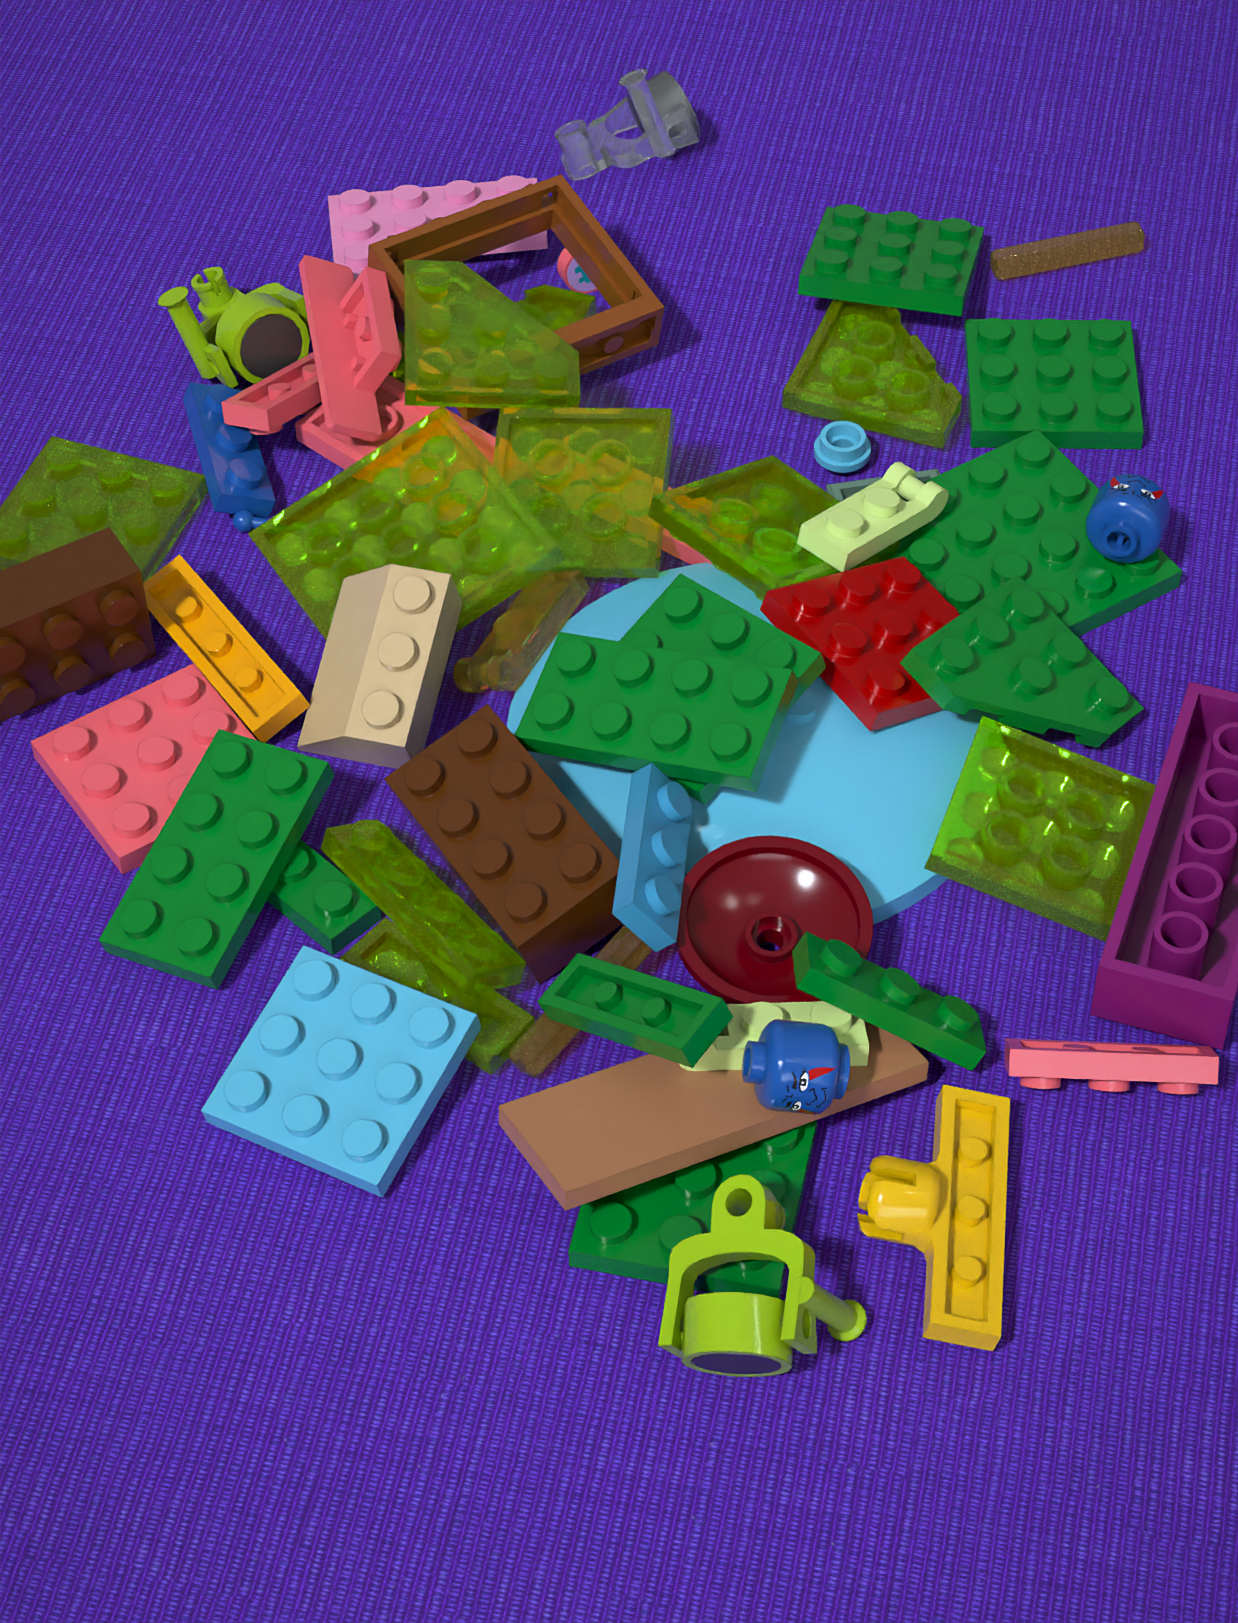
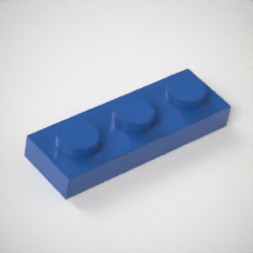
(227, 454)

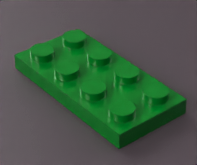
(657, 706)
(217, 859)

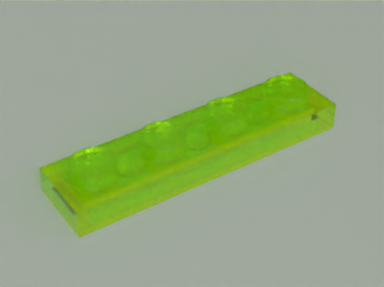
(423, 907)

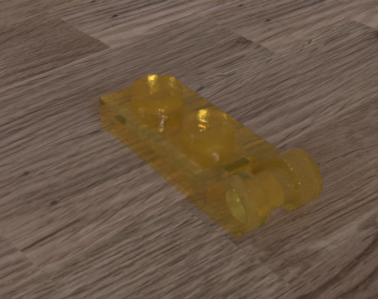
(522, 633)

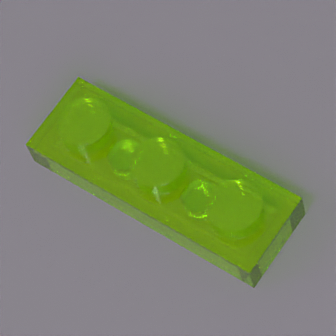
(396, 957)

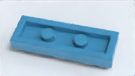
(653, 857)

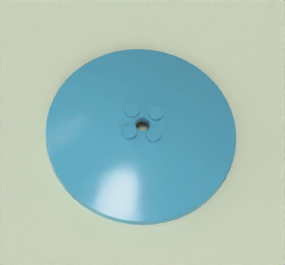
(827, 781)

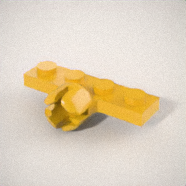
(951, 1215)

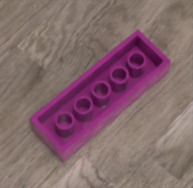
(1176, 923)

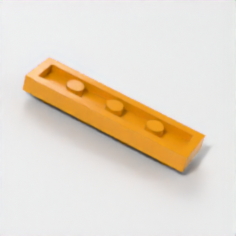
(223, 650)

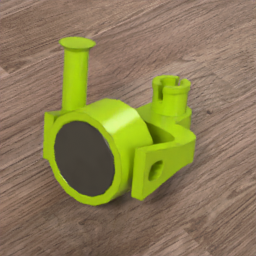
(240, 331)
(748, 1331)

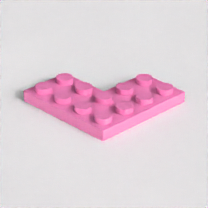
(368, 217)

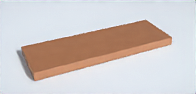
(660, 1118)

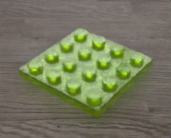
(413, 504)

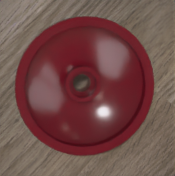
(766, 894)

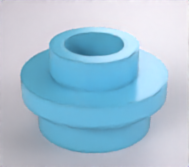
(842, 447)

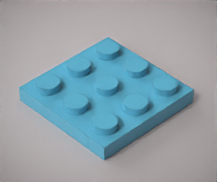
(342, 1070)

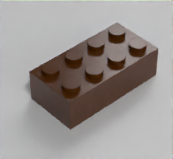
(70, 621)
(511, 841)

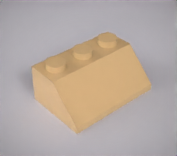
(382, 666)

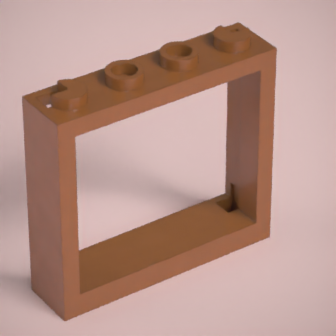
(601, 339)

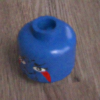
(1128, 518)
(797, 1066)

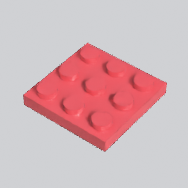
(134, 759)

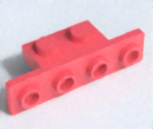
(351, 342)

